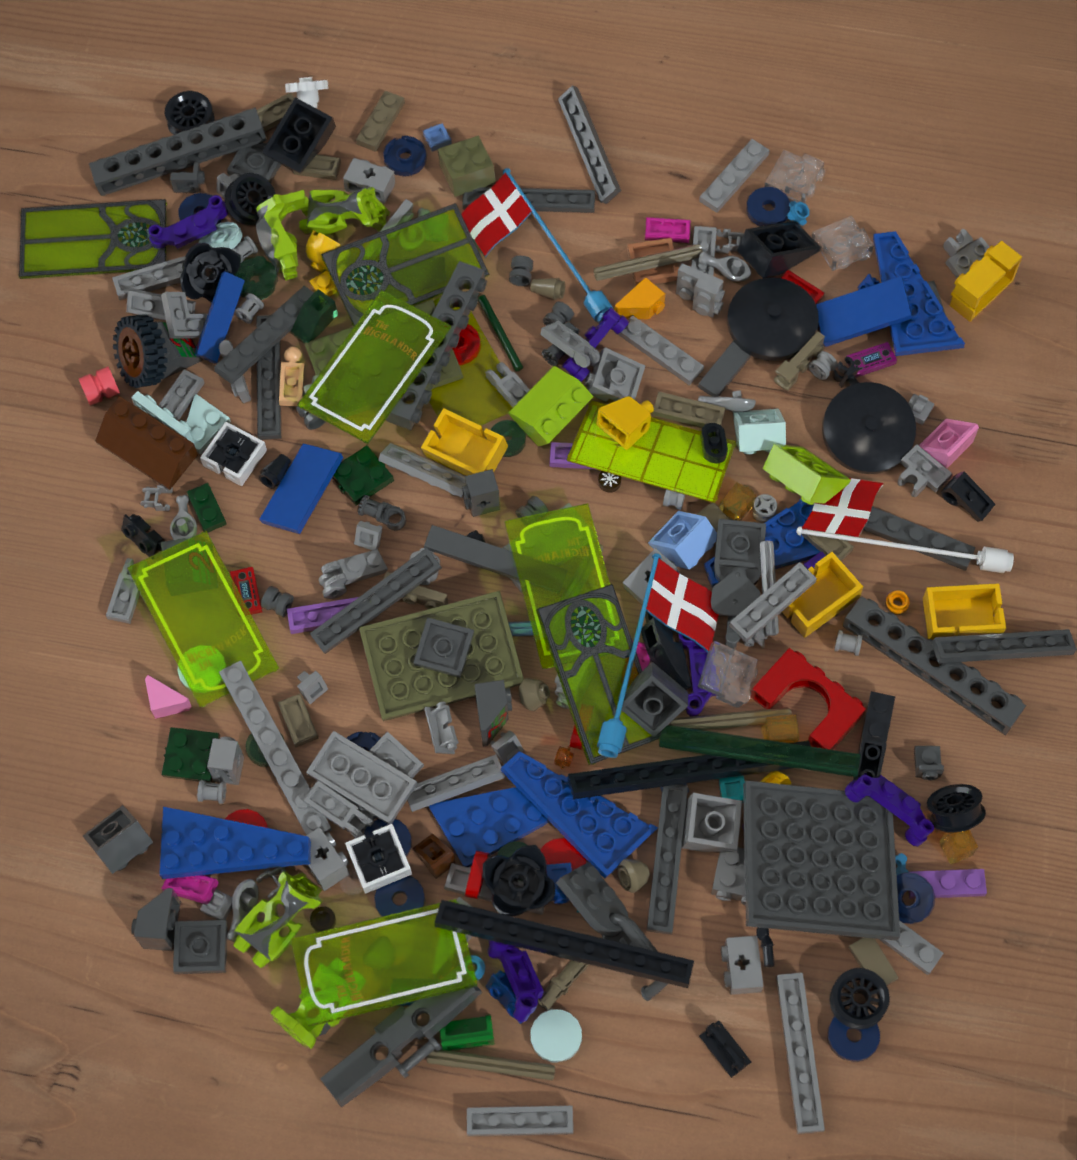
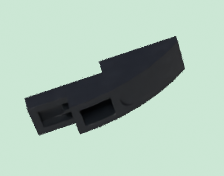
(665, 651)
(875, 734)

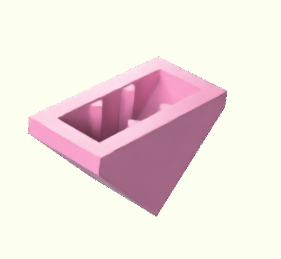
(165, 700)

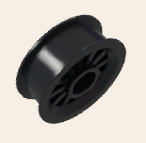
(188, 111)
(237, 197)
(956, 808)
(880, 989)

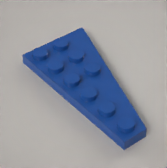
(929, 327)
(788, 545)
(486, 821)
(590, 824)
(212, 845)

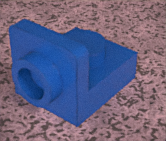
(555, 872)

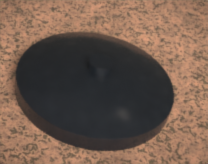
(772, 318)
(868, 428)

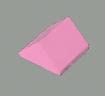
(949, 440)

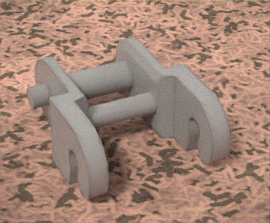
(730, 235)
(157, 491)
(266, 874)

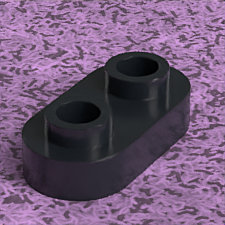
(714, 443)

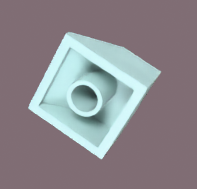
(759, 430)

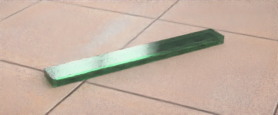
(760, 750)

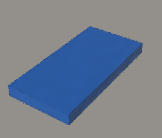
(864, 311)
(301, 488)

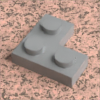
(178, 319)

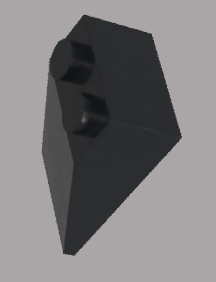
(299, 136)
(776, 247)

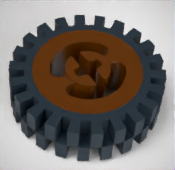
(140, 350)

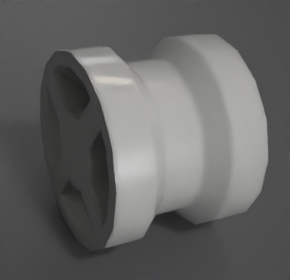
(823, 365)
(673, 498)
(767, 503)
(334, 591)

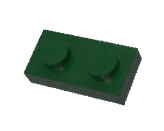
(206, 508)

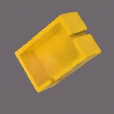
(985, 280)
(463, 445)
(830, 595)
(963, 610)

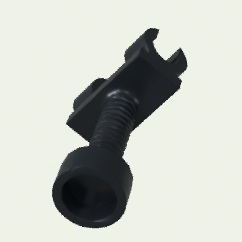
(849, 373)

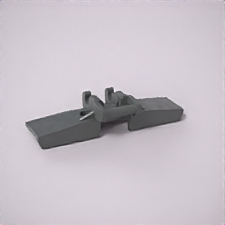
(362, 1068)

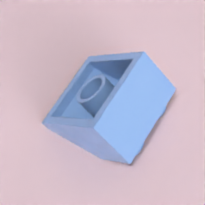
(685, 539)

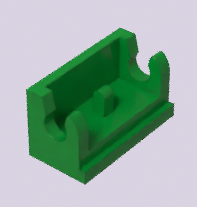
(467, 1033)

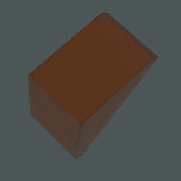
(435, 855)

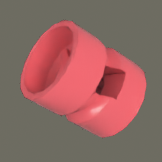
(99, 386)

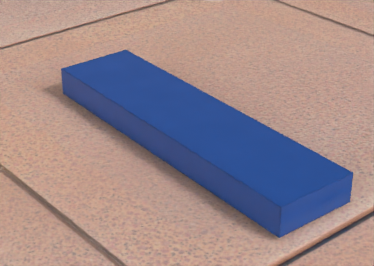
(219, 317)

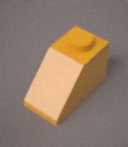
(642, 301)

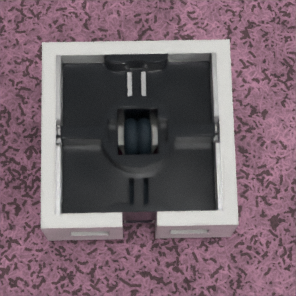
(233, 453)
(369, 857)

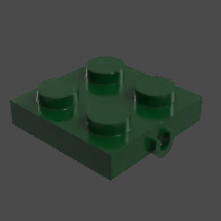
(362, 475)
(188, 754)

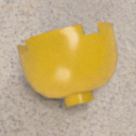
(317, 245)

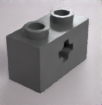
(481, 493)

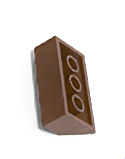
(145, 443)

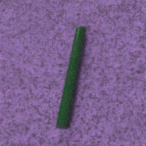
(498, 329)

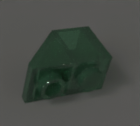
(314, 317)

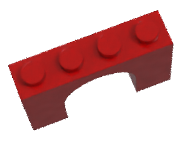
(795, 672)

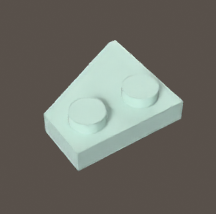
(204, 422)

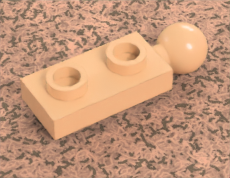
(291, 378)

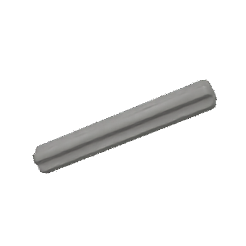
(768, 579)

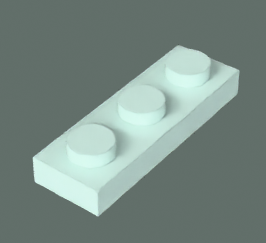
(148, 405)

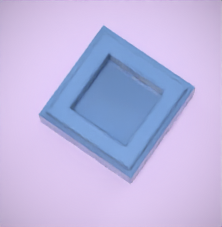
(437, 137)

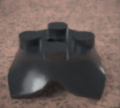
(196, 261)
(527, 865)

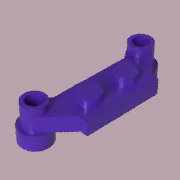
(190, 228)
(594, 335)
(697, 659)
(896, 802)
(521, 977)

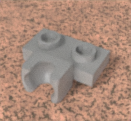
(963, 252)
(922, 471)

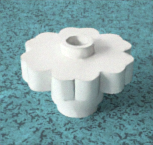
(307, 90)

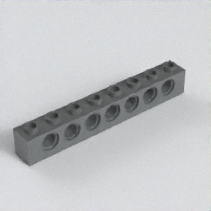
(177, 152)
(464, 277)
(938, 677)

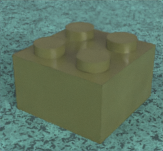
(466, 166)

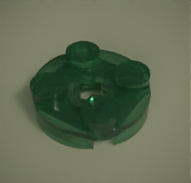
(258, 267)

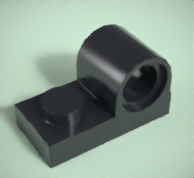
(965, 492)

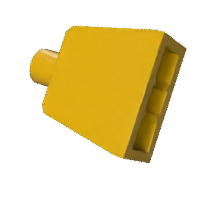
(625, 420)

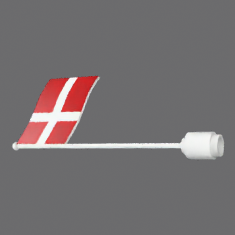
(849, 511)

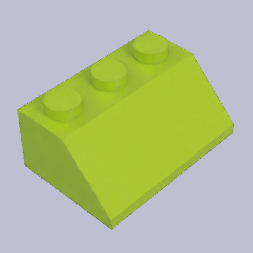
(550, 405)
(804, 473)

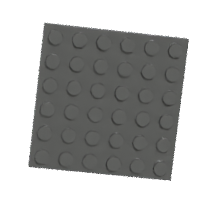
(819, 862)

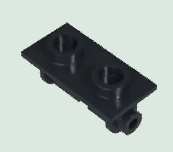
(136, 528)
(725, 1048)

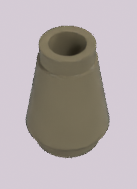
(549, 287)

